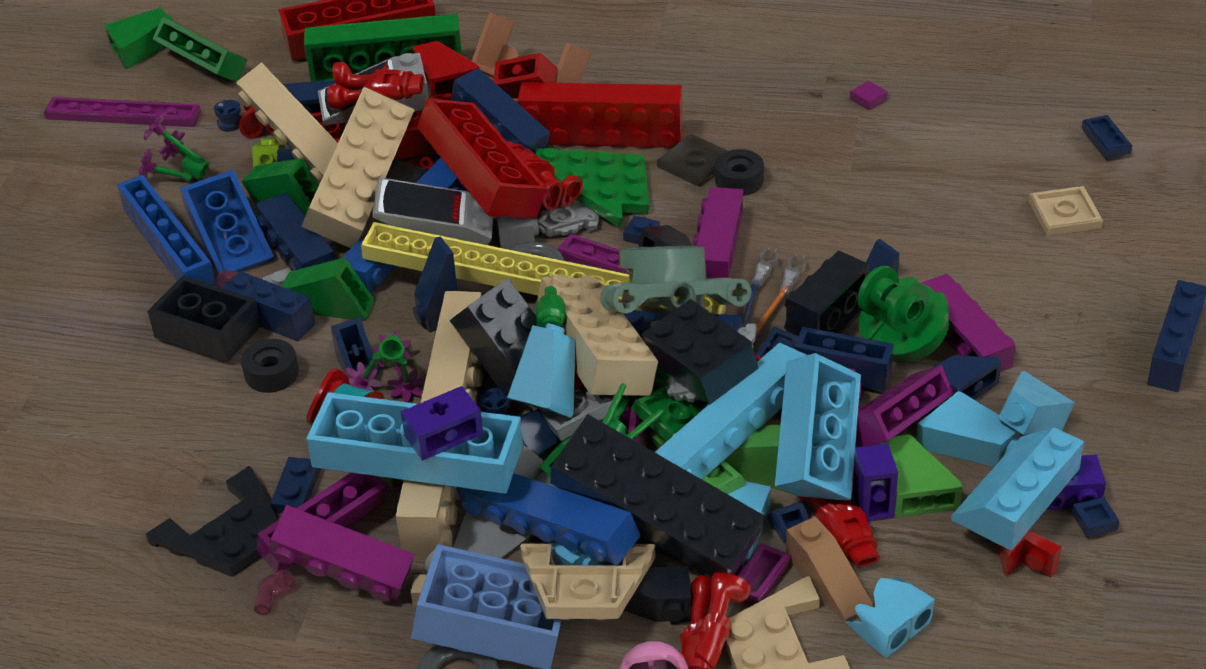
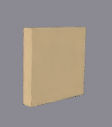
(1065, 211)

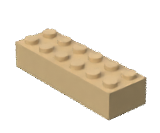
(359, 160)
(605, 341)

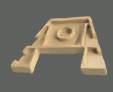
(585, 590)
(765, 636)

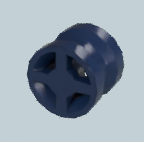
(228, 115)
(495, 402)

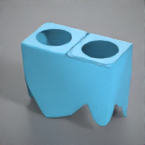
(897, 616)

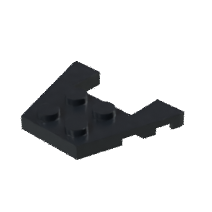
(229, 540)

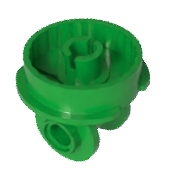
(902, 314)

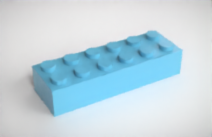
(369, 439)

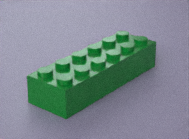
(374, 42)

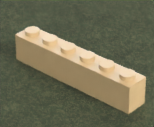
(287, 118)

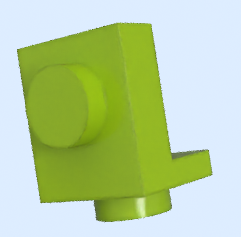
(266, 151)

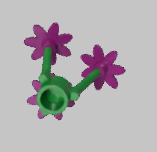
(193, 164)
(389, 354)

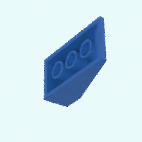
(226, 223)

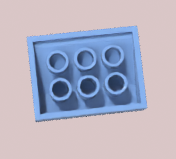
(484, 609)

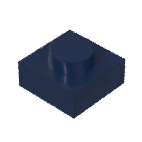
(633, 229)
(1095, 517)

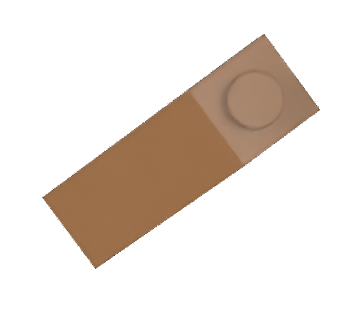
(818, 555)

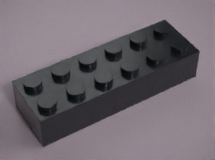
(664, 499)

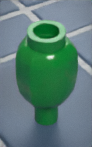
(550, 308)

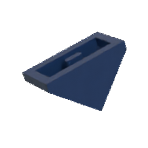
(352, 344)

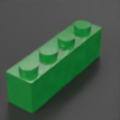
(200, 49)

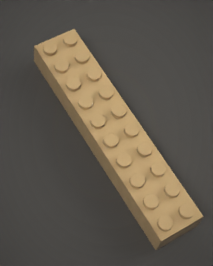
(429, 508)

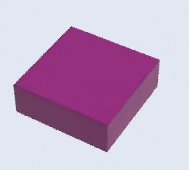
(868, 95)

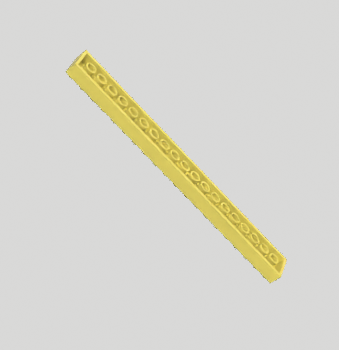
(488, 263)

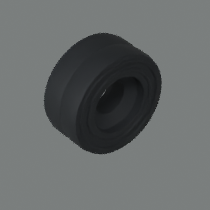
(740, 170)
(274, 377)

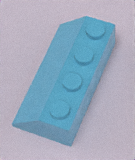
(818, 428)
(1021, 486)

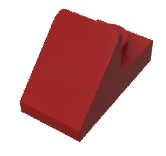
(1033, 551)

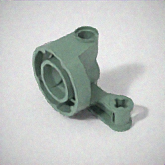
(668, 273)

